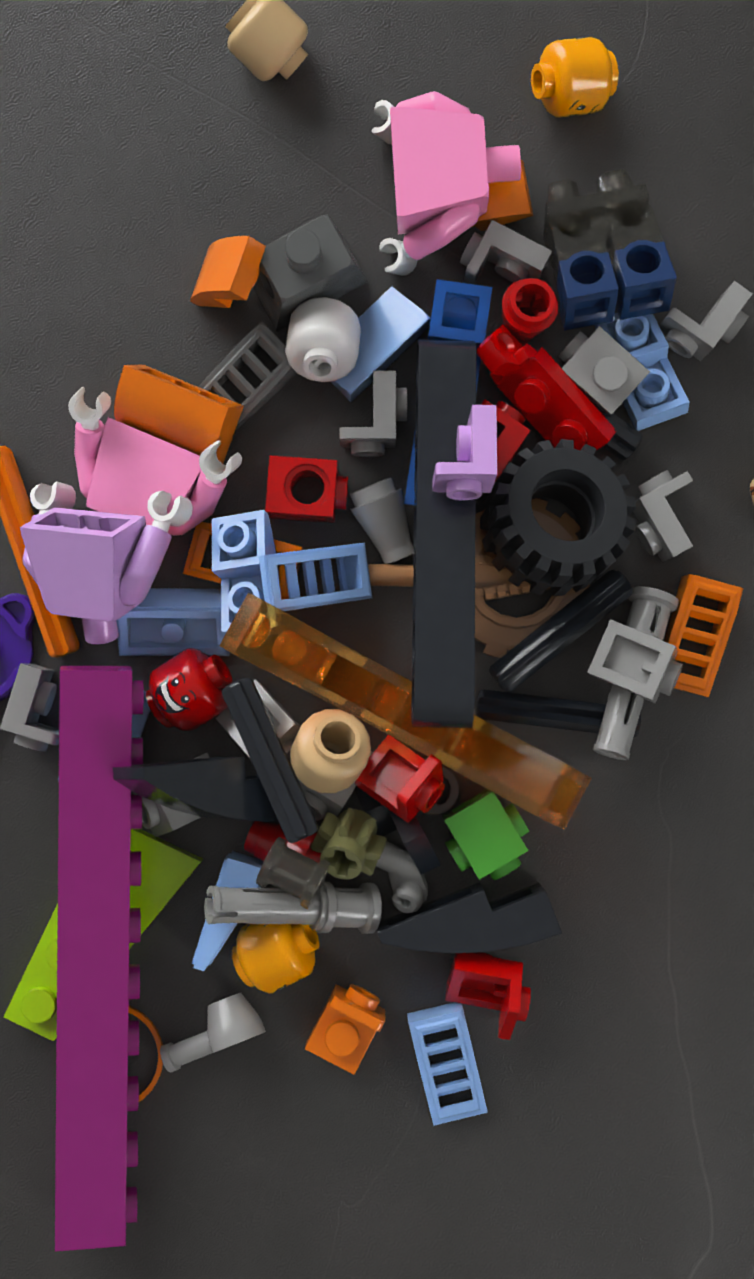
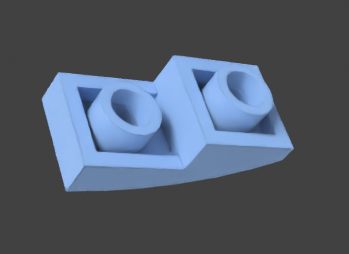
(660, 392)
(235, 559)

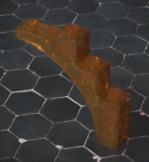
(384, 701)

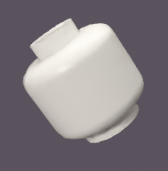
(323, 336)

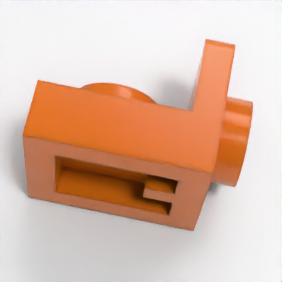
(346, 1027)

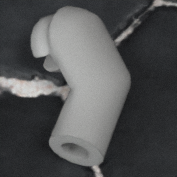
(407, 884)

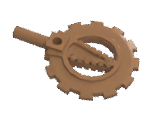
(493, 629)

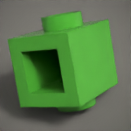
(486, 835)

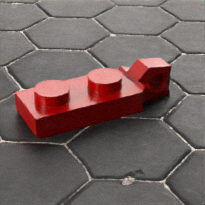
(543, 392)

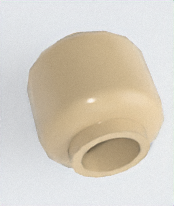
(267, 38)
(330, 751)

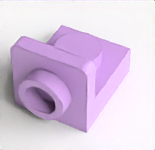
(478, 452)

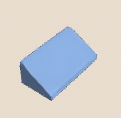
(386, 333)
(172, 622)

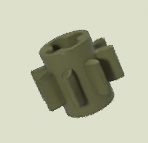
(349, 843)

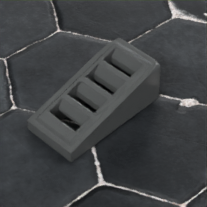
(244, 353)

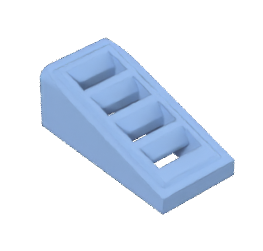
(351, 569)
(236, 872)
(436, 1020)

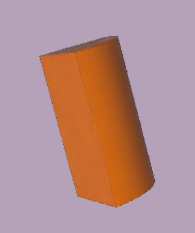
(175, 410)

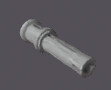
(648, 615)
(331, 908)

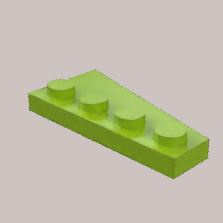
(162, 874)

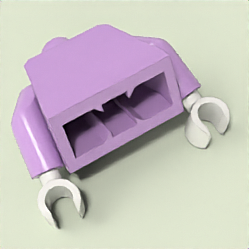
(93, 560)

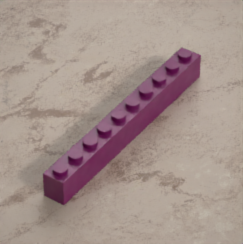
(94, 957)

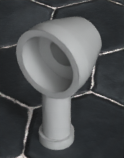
(227, 1024)

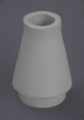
(384, 519)

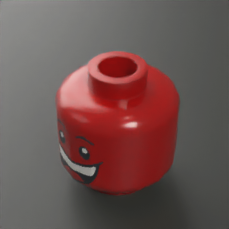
(188, 689)

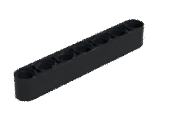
(442, 543)

